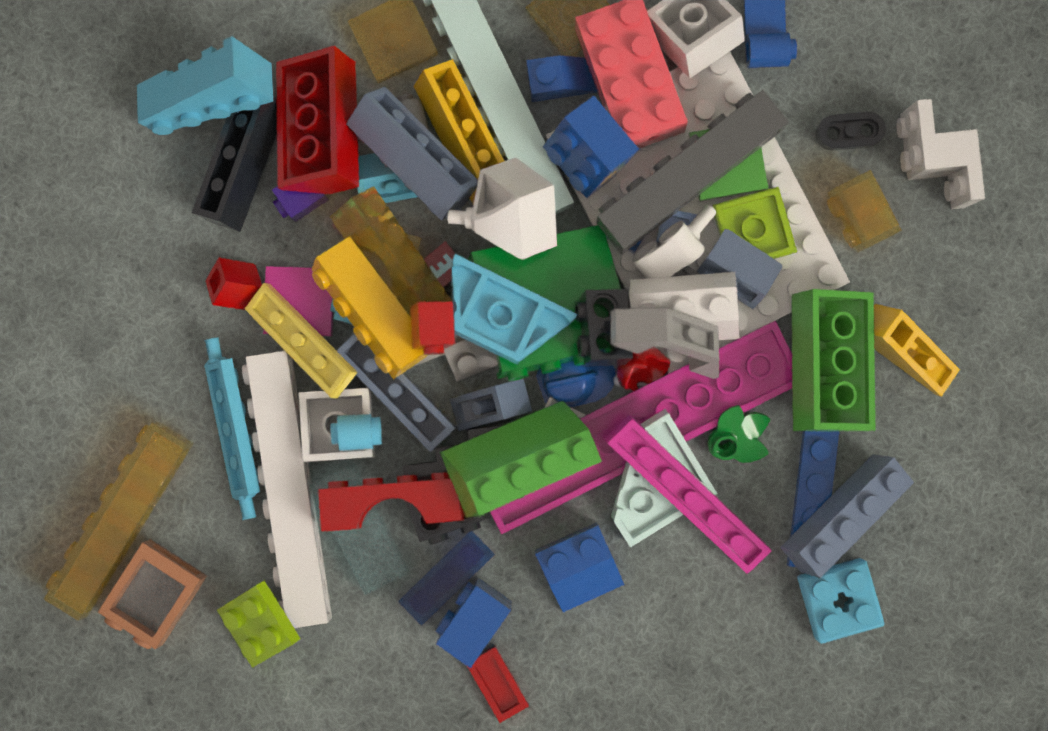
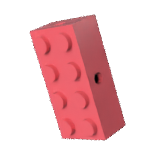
(631, 72)

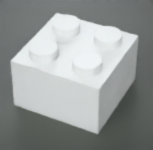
(696, 31)
(318, 413)

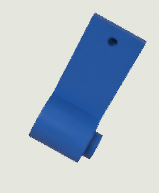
(766, 35)

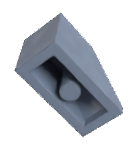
(491, 404)

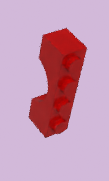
(347, 506)

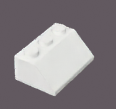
(699, 296)

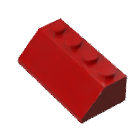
(313, 106)

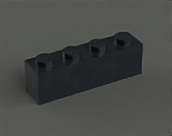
(237, 166)

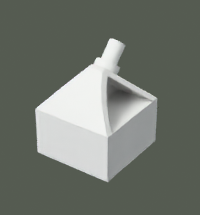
(512, 209)

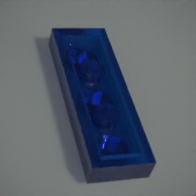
(446, 577)

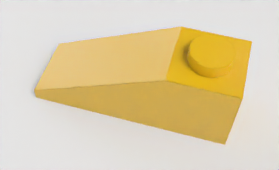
(911, 349)

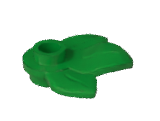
(742, 435)

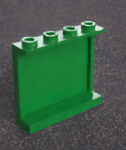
(560, 275)

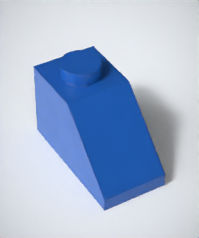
(559, 77)

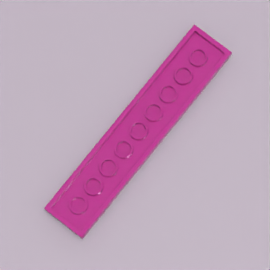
(749, 375)

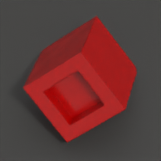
(232, 283)

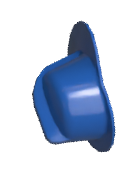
(576, 383)

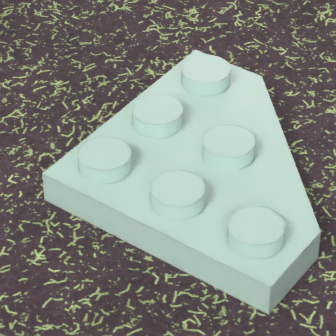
(638, 504)

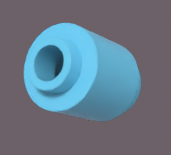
(356, 432)

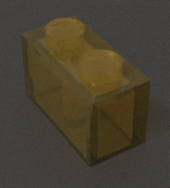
(863, 211)

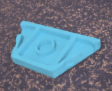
(501, 313)

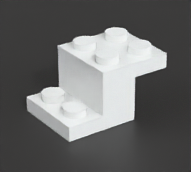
(941, 155)

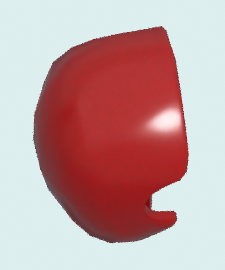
(644, 368)

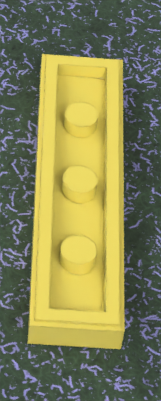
(300, 340)

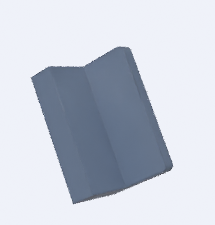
(752, 267)

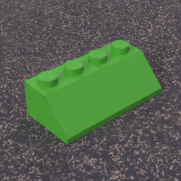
(833, 361)
(519, 458)

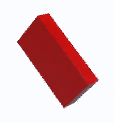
(498, 684)

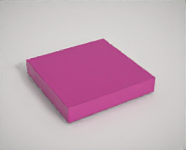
(304, 295)

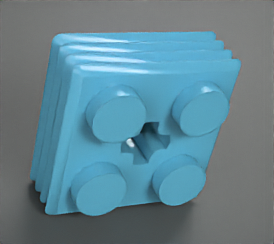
(860, 611)

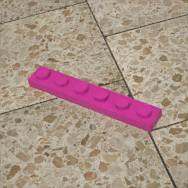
(688, 494)

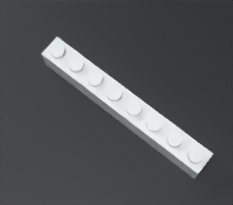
(288, 489)

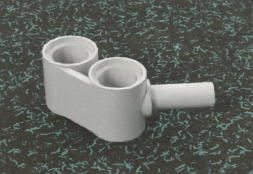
(677, 250)

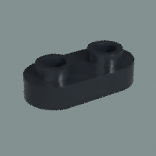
(849, 131)

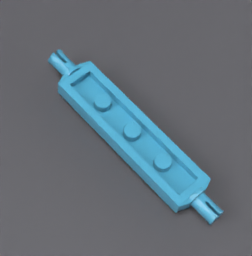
(232, 428)

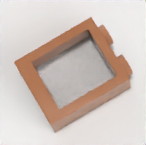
(151, 595)

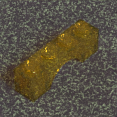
(374, 226)

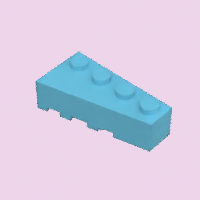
(205, 88)

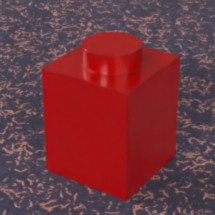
(432, 327)

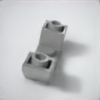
(651, 327)

